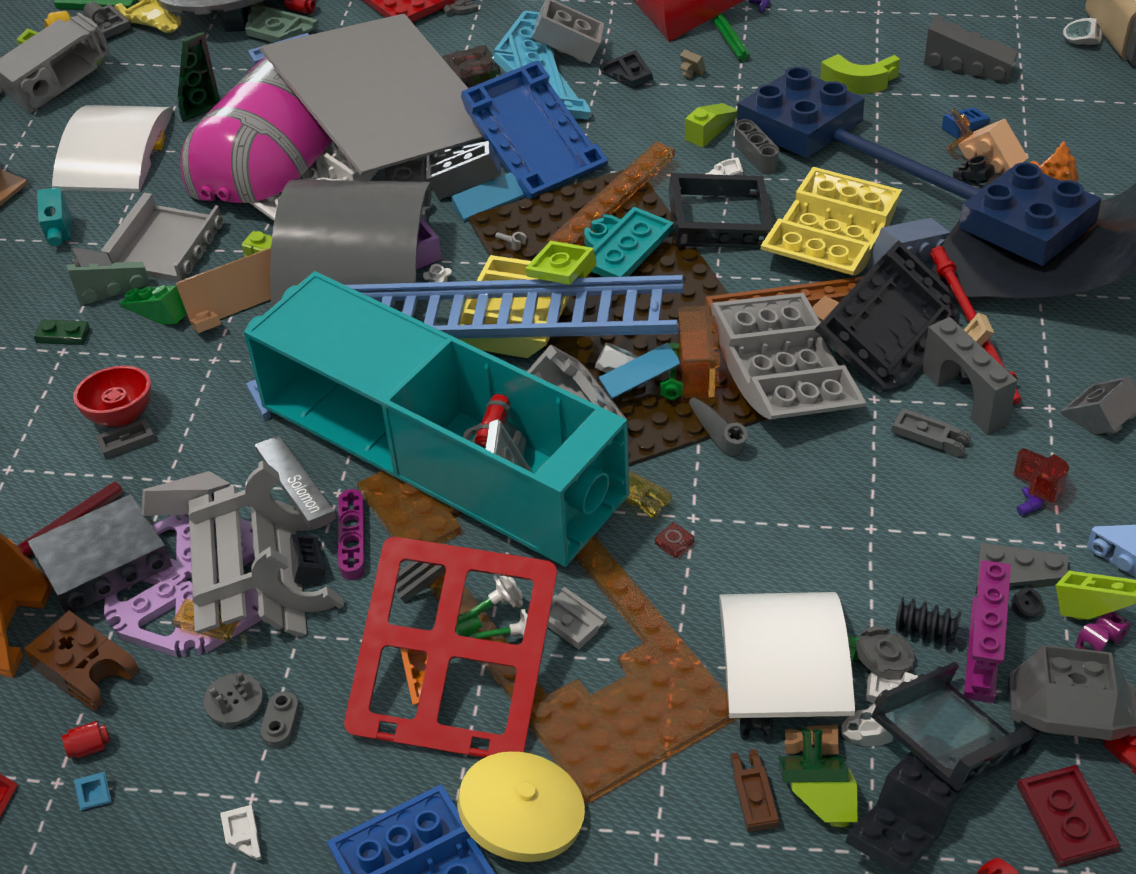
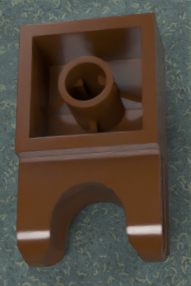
(78, 658)

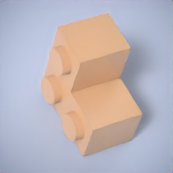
(997, 144)

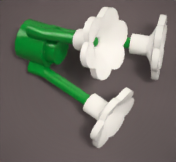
(505, 591)

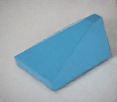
(92, 791)

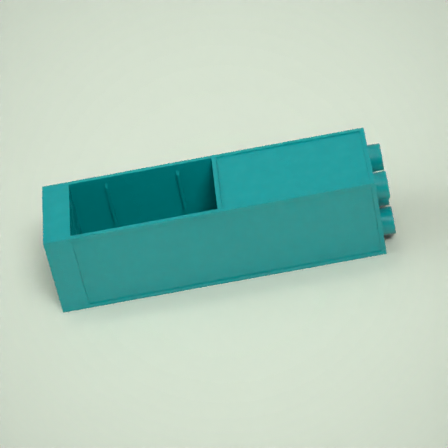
(410, 393)

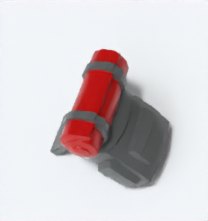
(496, 409)

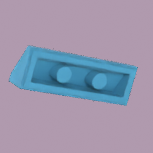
(487, 196)
(639, 371)

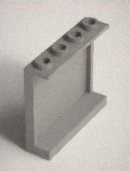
(163, 238)

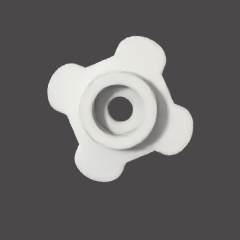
(437, 273)

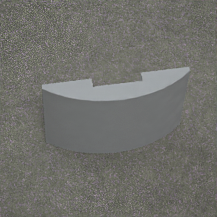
(781, 358)

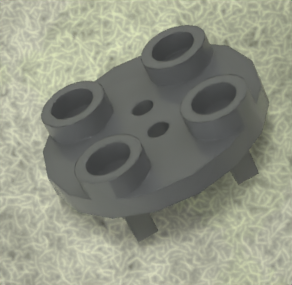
(222, 707)

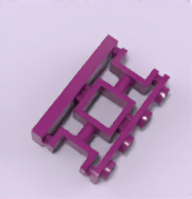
(987, 631)

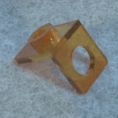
(963, 124)

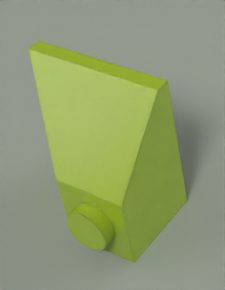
(830, 800)

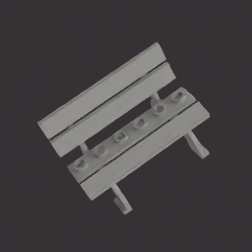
(269, 560)

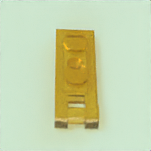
(641, 489)

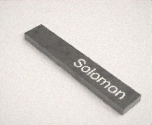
(296, 482)

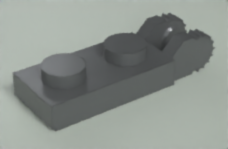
(931, 432)

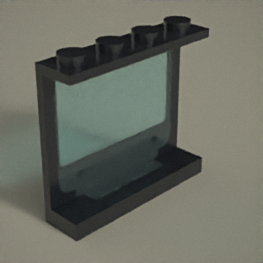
(949, 729)

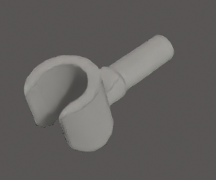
(516, 239)

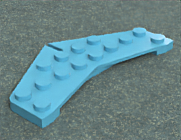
(520, 49)

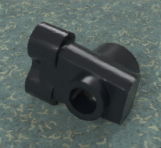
(975, 169)

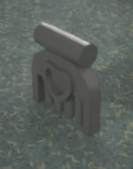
(460, 7)

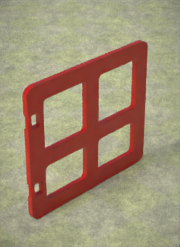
(444, 644)

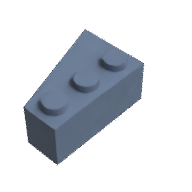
(917, 236)

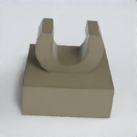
(691, 64)

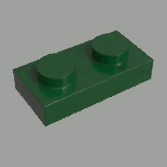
(62, 332)

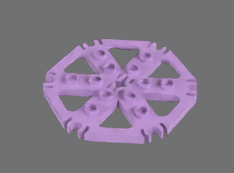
(170, 591)

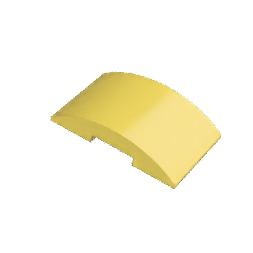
(834, 221)

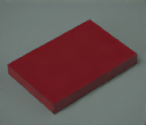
(1068, 816)

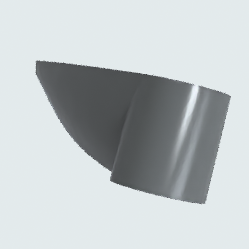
(727, 435)

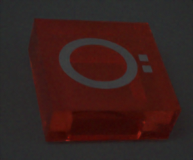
(674, 540)

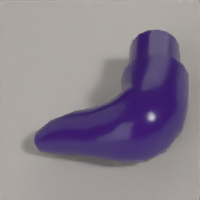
(763, 4)
(1031, 505)

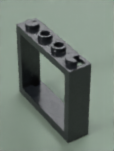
(719, 234)

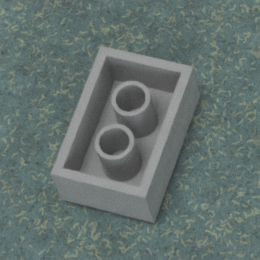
(568, 30)

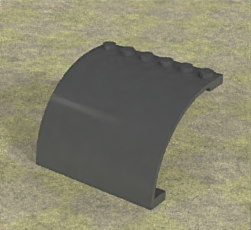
(347, 233)

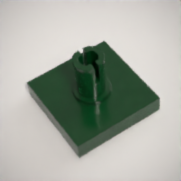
(812, 765)

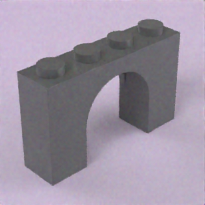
(992, 384)

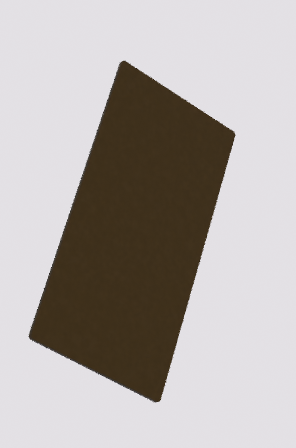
(653, 421)

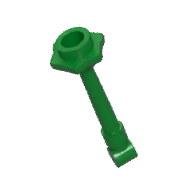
(671, 388)

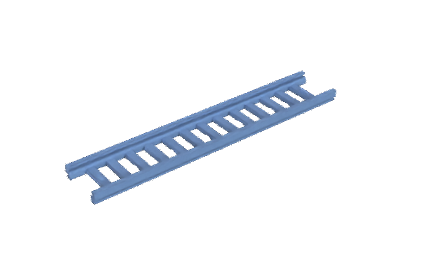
(532, 290)

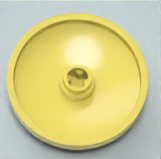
(520, 806)

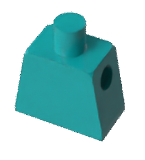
(55, 227)

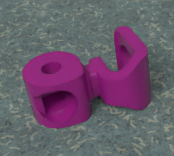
(1108, 627)

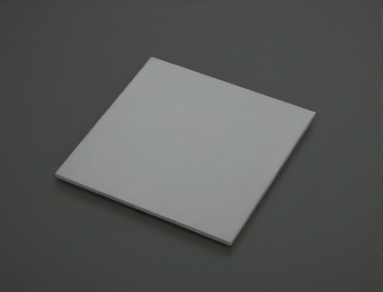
(377, 91)

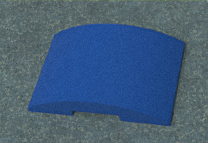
(411, 839)

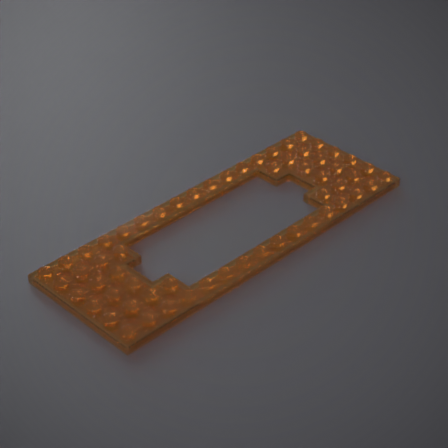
(619, 729)

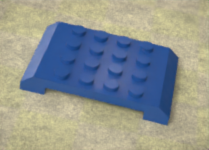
(531, 130)

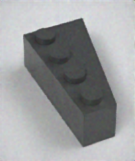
(968, 52)

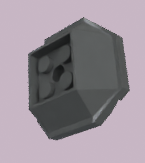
(1073, 694)

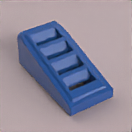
(974, 116)

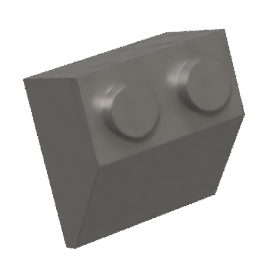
(1104, 406)

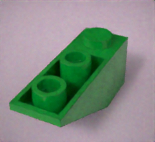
(157, 304)

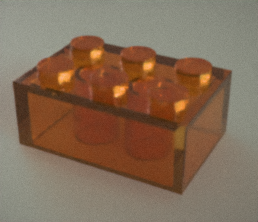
(697, 351)

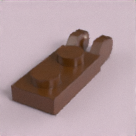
(754, 793)

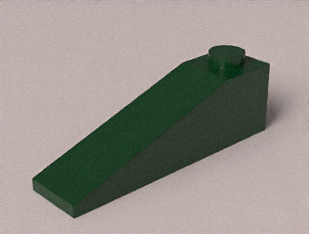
(196, 80)

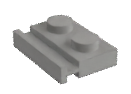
(574, 618)

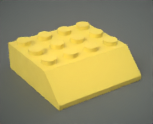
(508, 269)

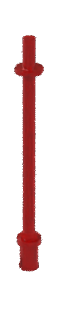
(947, 270)

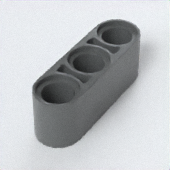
(756, 146)

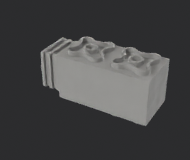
(52, 61)

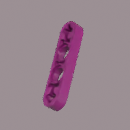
(354, 533)

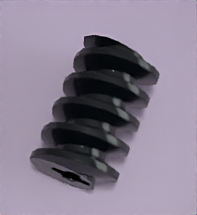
(927, 621)

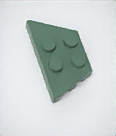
(277, 25)

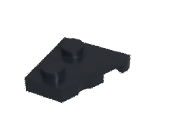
(628, 69)

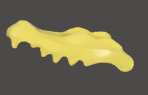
(151, 14)

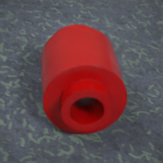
(300, 6)
(85, 740)

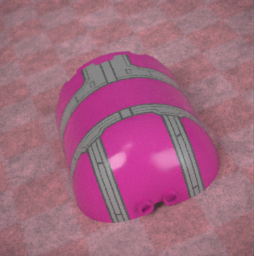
(251, 141)

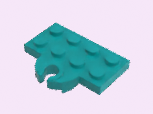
(625, 241)

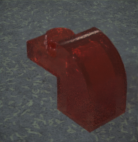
(1045, 474)

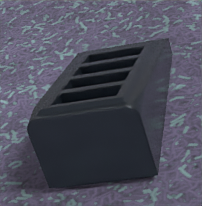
(307, 564)

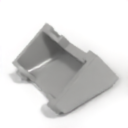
(573, 377)

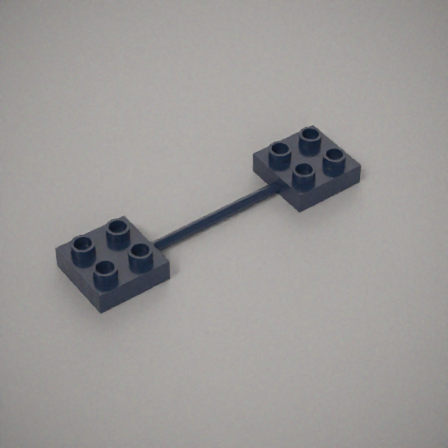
(1015, 211)

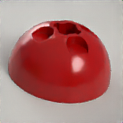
(113, 395)

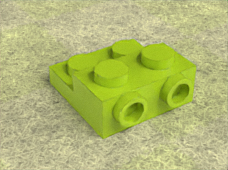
(562, 263)

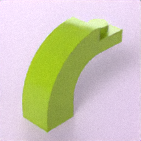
(860, 78)

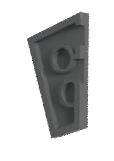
(1027, 565)

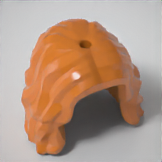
(1060, 165)

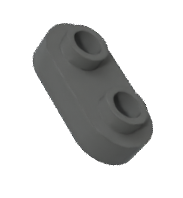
(280, 717)

